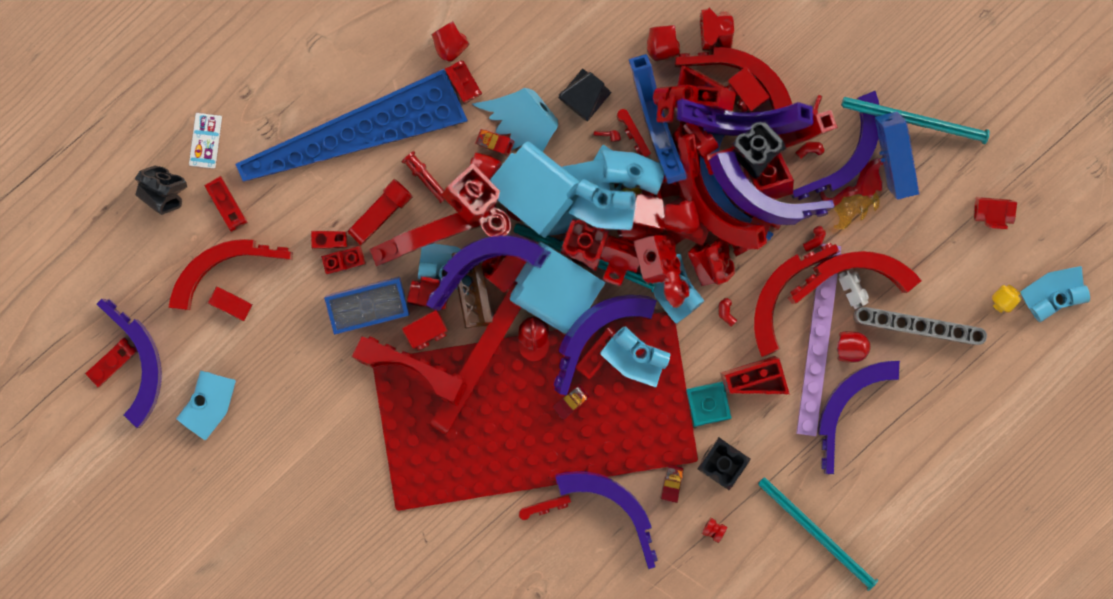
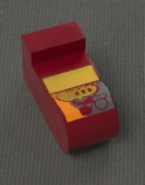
(571, 402)
(672, 484)

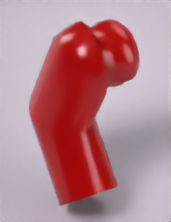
(814, 147)
(817, 239)
(724, 311)

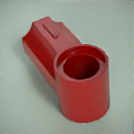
(704, 142)

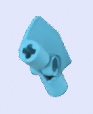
(632, 170)
(615, 214)
(433, 260)
(1042, 293)
(690, 304)
(622, 355)
(217, 395)

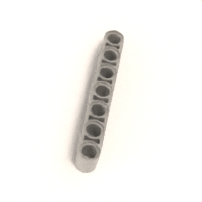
(929, 325)

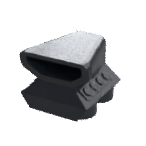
(585, 94)
(757, 148)
(160, 189)
(723, 463)

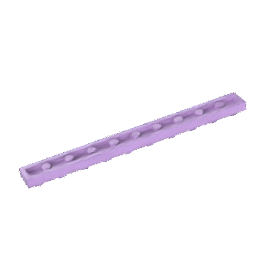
(816, 356)

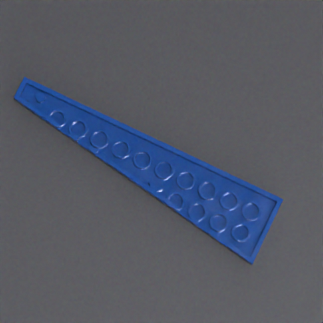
(402, 114)

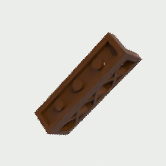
(480, 295)

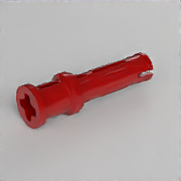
(419, 170)

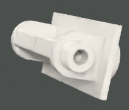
(858, 294)

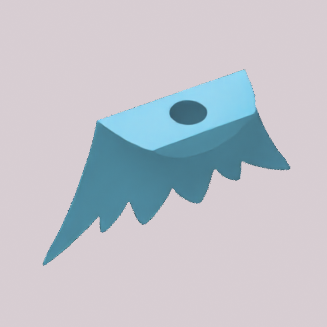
(523, 117)

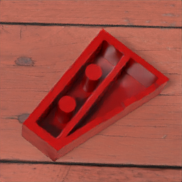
(710, 92)
(756, 378)

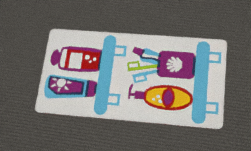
(205, 140)

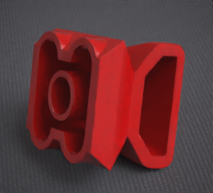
(716, 29)
(585, 243)
(712, 262)

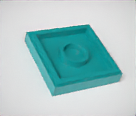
(708, 404)

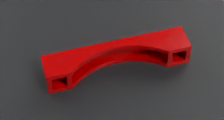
(376, 355)

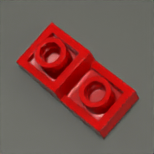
(343, 260)
(229, 303)

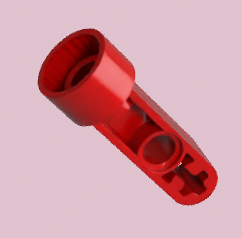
(394, 196)

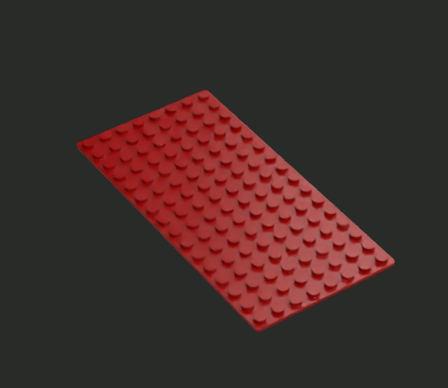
(514, 437)

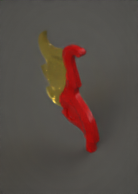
(858, 198)

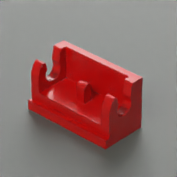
(463, 81)

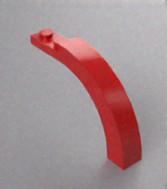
(739, 59)
(822, 124)
(709, 213)
(421, 237)
(891, 268)
(194, 272)
(770, 292)

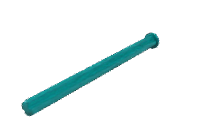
(918, 120)
(557, 245)
(817, 533)

